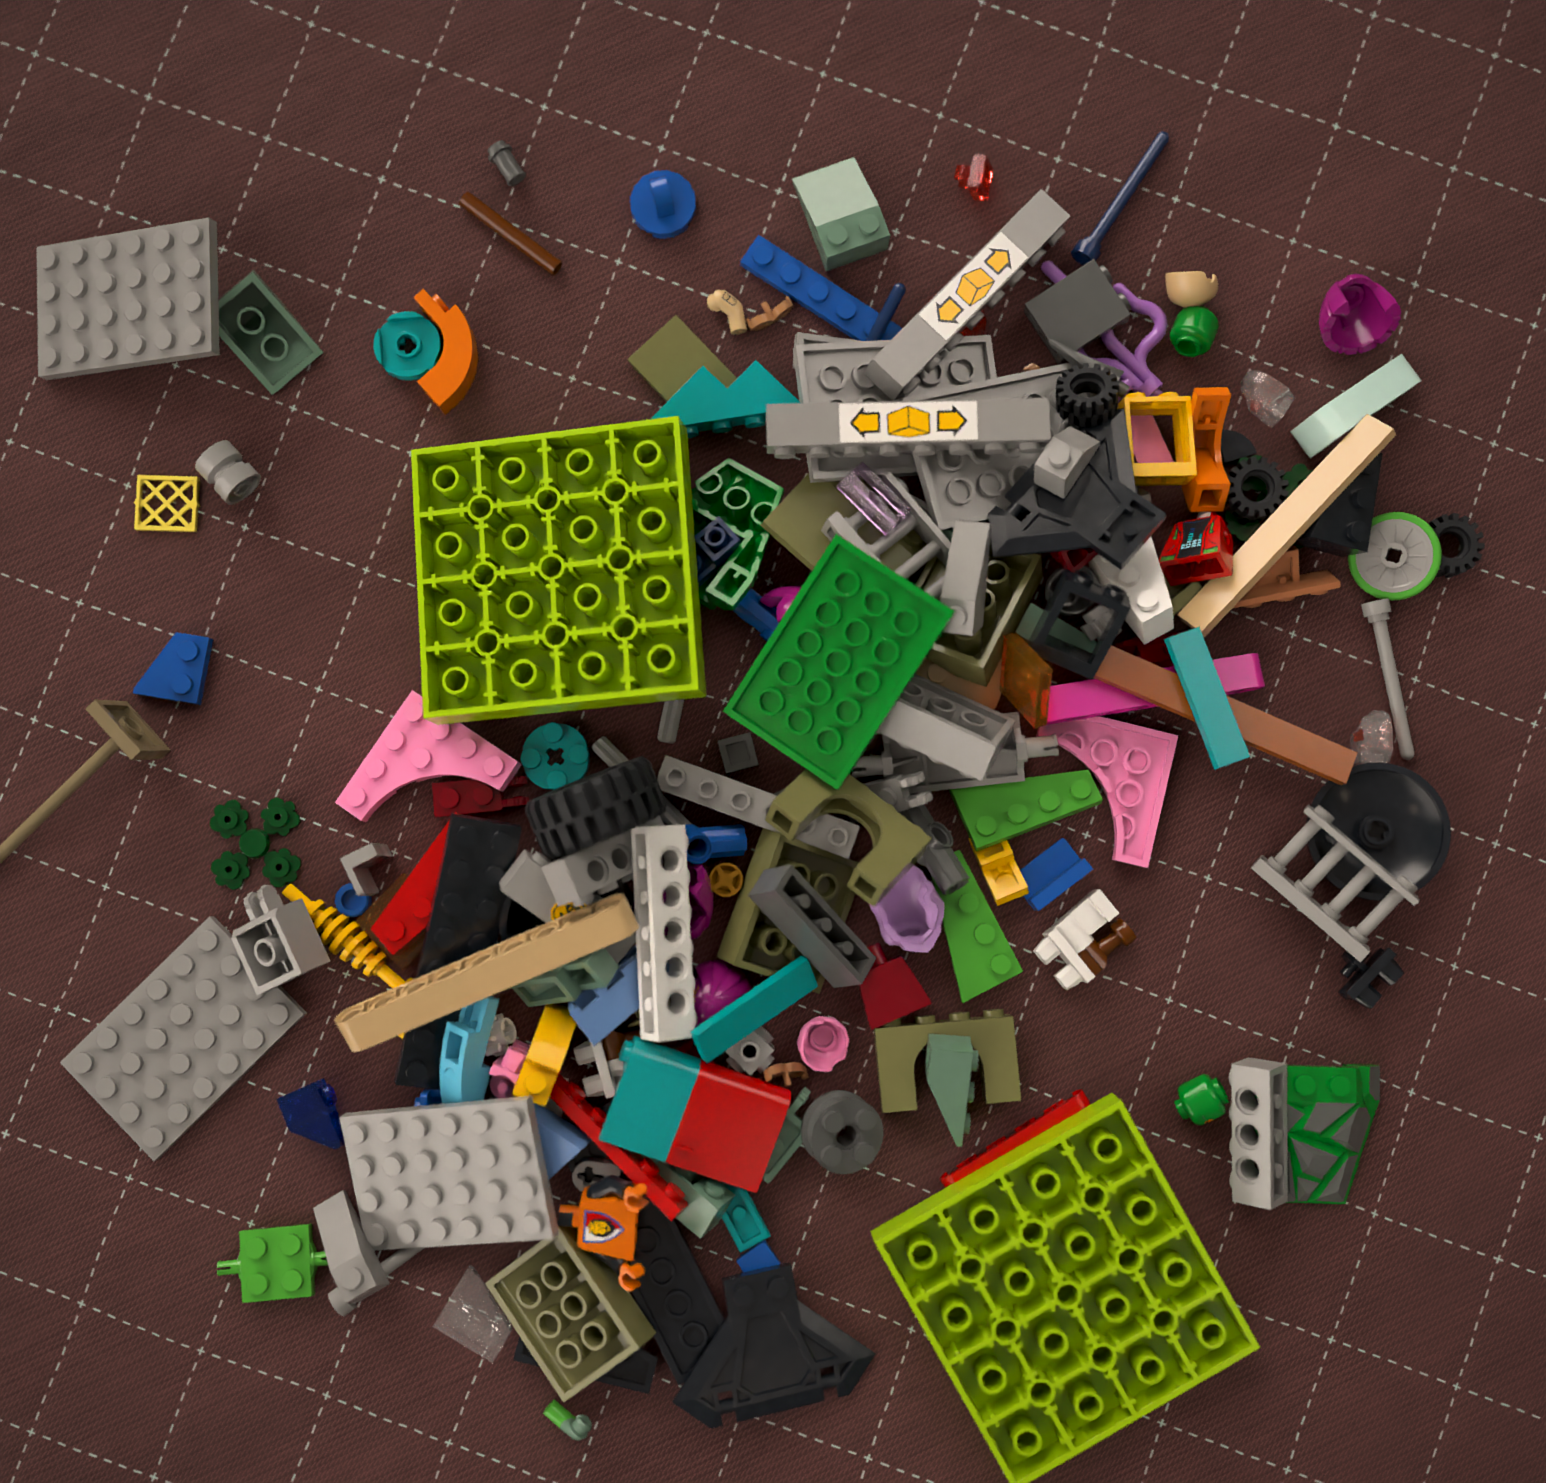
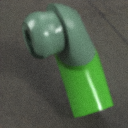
(573, 1426)

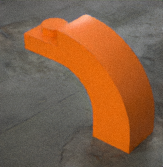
(457, 366)
(1211, 486)

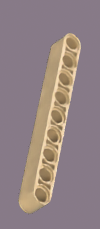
(487, 972)

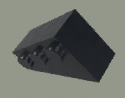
(1348, 520)

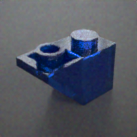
(313, 1114)

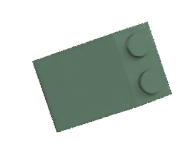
(842, 213)
(264, 333)

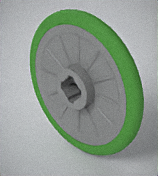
(1417, 564)

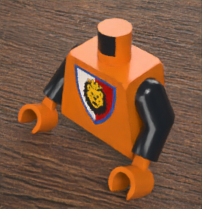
(609, 1225)

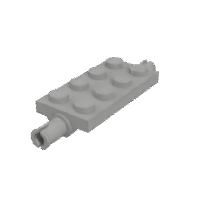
(1006, 769)

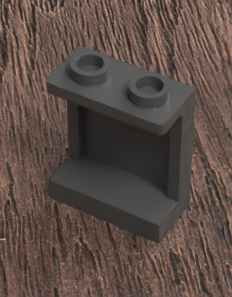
(1078, 309)

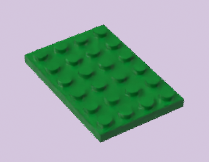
(838, 661)

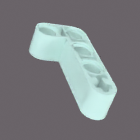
(1352, 405)

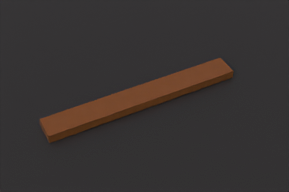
(1257, 727)

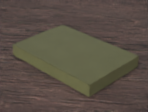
(674, 358)

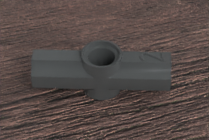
(938, 855)

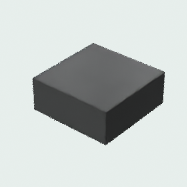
(738, 753)

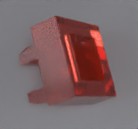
(976, 178)

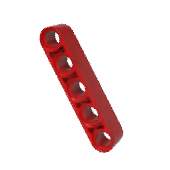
(1052, 1116)

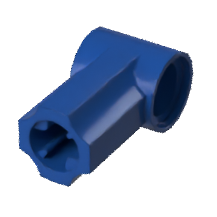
(757, 614)
(715, 842)

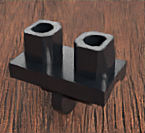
(1359, 987)

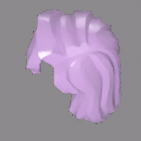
(911, 913)

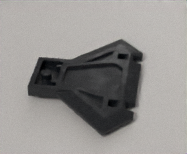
(1095, 514)
(769, 1353)

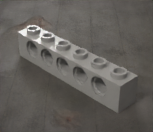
(749, 804)

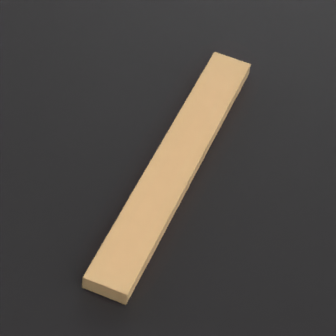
(1288, 523)

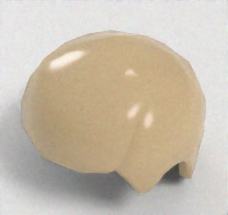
(1190, 288)

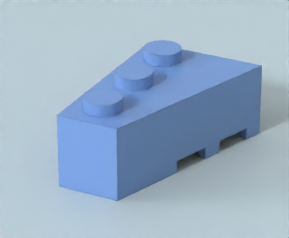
(605, 1008)
(559, 1139)

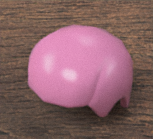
(823, 1043)

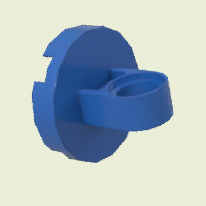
(663, 204)

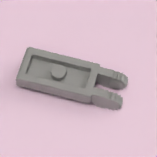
(895, 791)

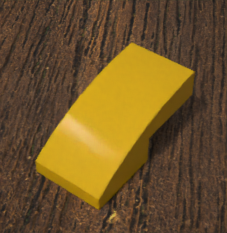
(1001, 872)

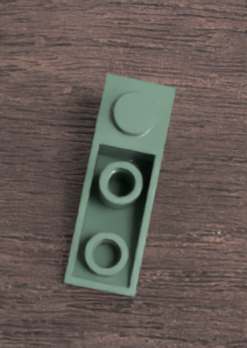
(948, 1074)
(706, 1197)

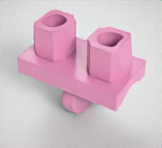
(507, 1069)

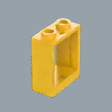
(1164, 404)

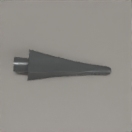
(1077, 358)

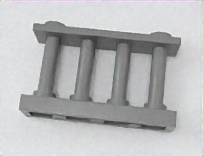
(935, 540)
(1328, 915)

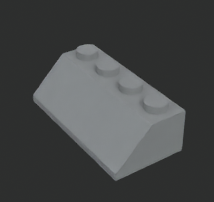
(947, 727)

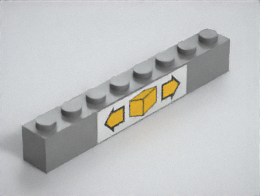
(966, 295)
(907, 427)

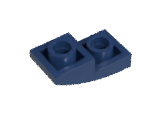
(713, 548)

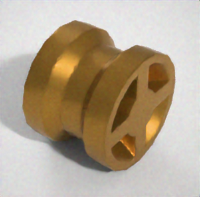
(726, 879)

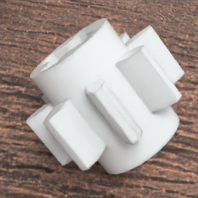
(502, 1034)

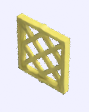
(140, 503)

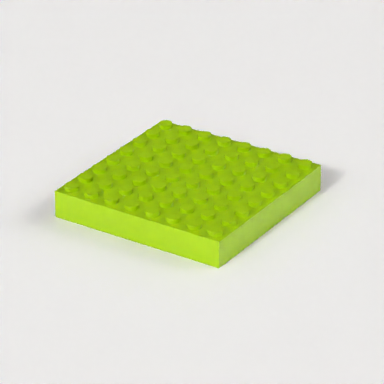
(557, 572)
(1064, 1290)

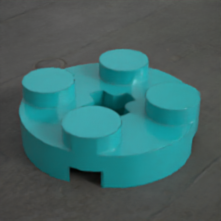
(394, 334)
(553, 737)

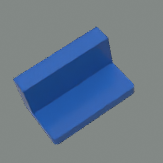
(1053, 873)

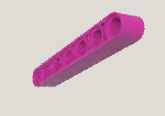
(1097, 698)

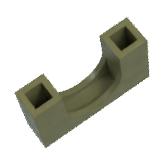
(894, 838)
(990, 1034)

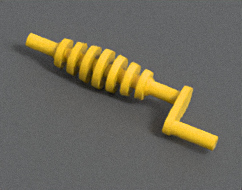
(345, 938)

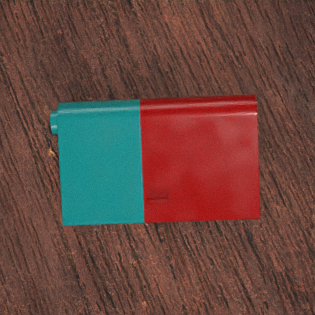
(695, 1114)

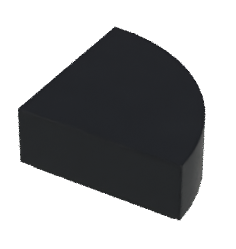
(1235, 446)

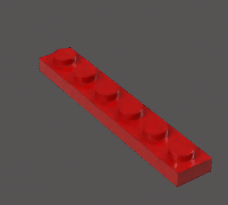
(590, 1120)

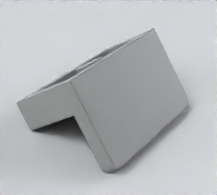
(357, 867)

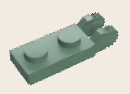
(788, 1139)

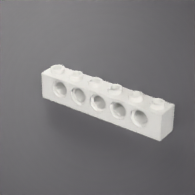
(655, 950)

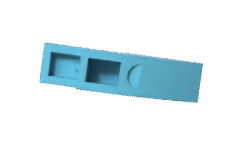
(463, 1050)

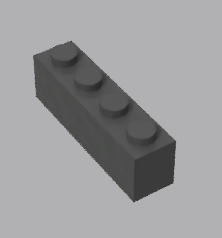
(812, 926)

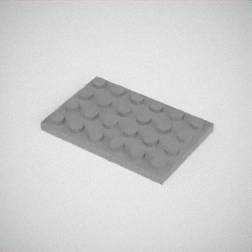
(128, 299)
(837, 375)
(977, 482)
(181, 1040)
(450, 1174)

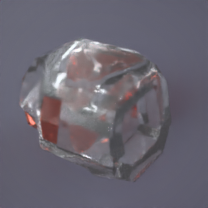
(1266, 396)
(1373, 738)

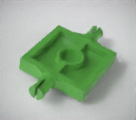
(276, 1263)

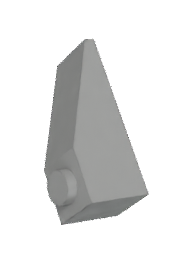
(967, 576)
(347, 1249)

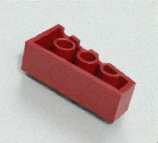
(409, 910)

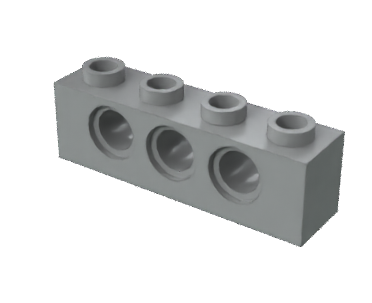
(593, 869)
(1269, 1151)

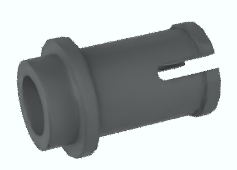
(501, 155)

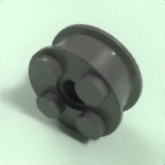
(859, 1142)

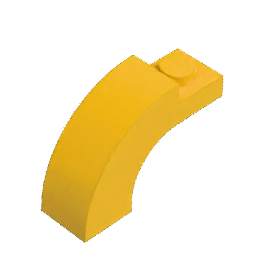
(545, 1054)

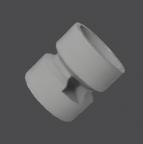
(224, 467)

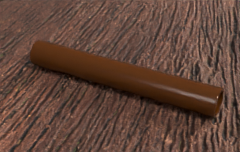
(510, 233)

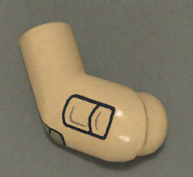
(731, 306)

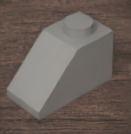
(1064, 460)

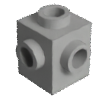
(761, 1040)

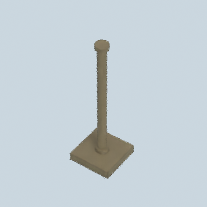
(126, 732)

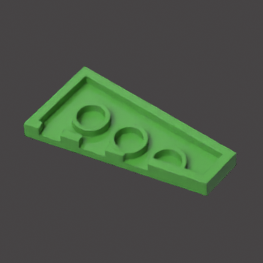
(1014, 808)
(975, 940)

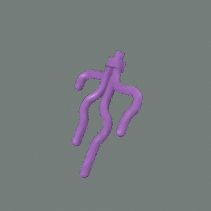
(1135, 369)

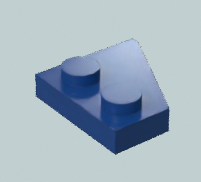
(178, 670)

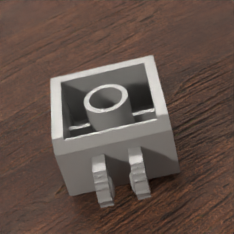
(277, 941)

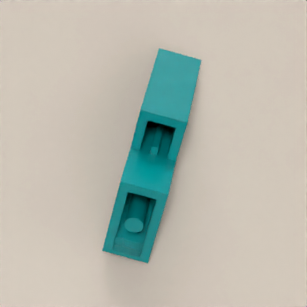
(708, 405)

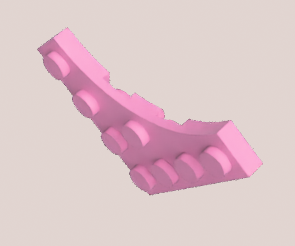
(419, 751)
(1133, 772)

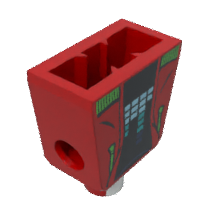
(1198, 550)

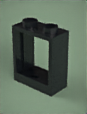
(1066, 654)

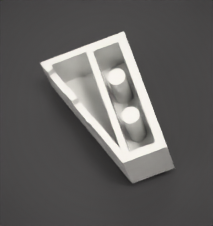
(1145, 585)

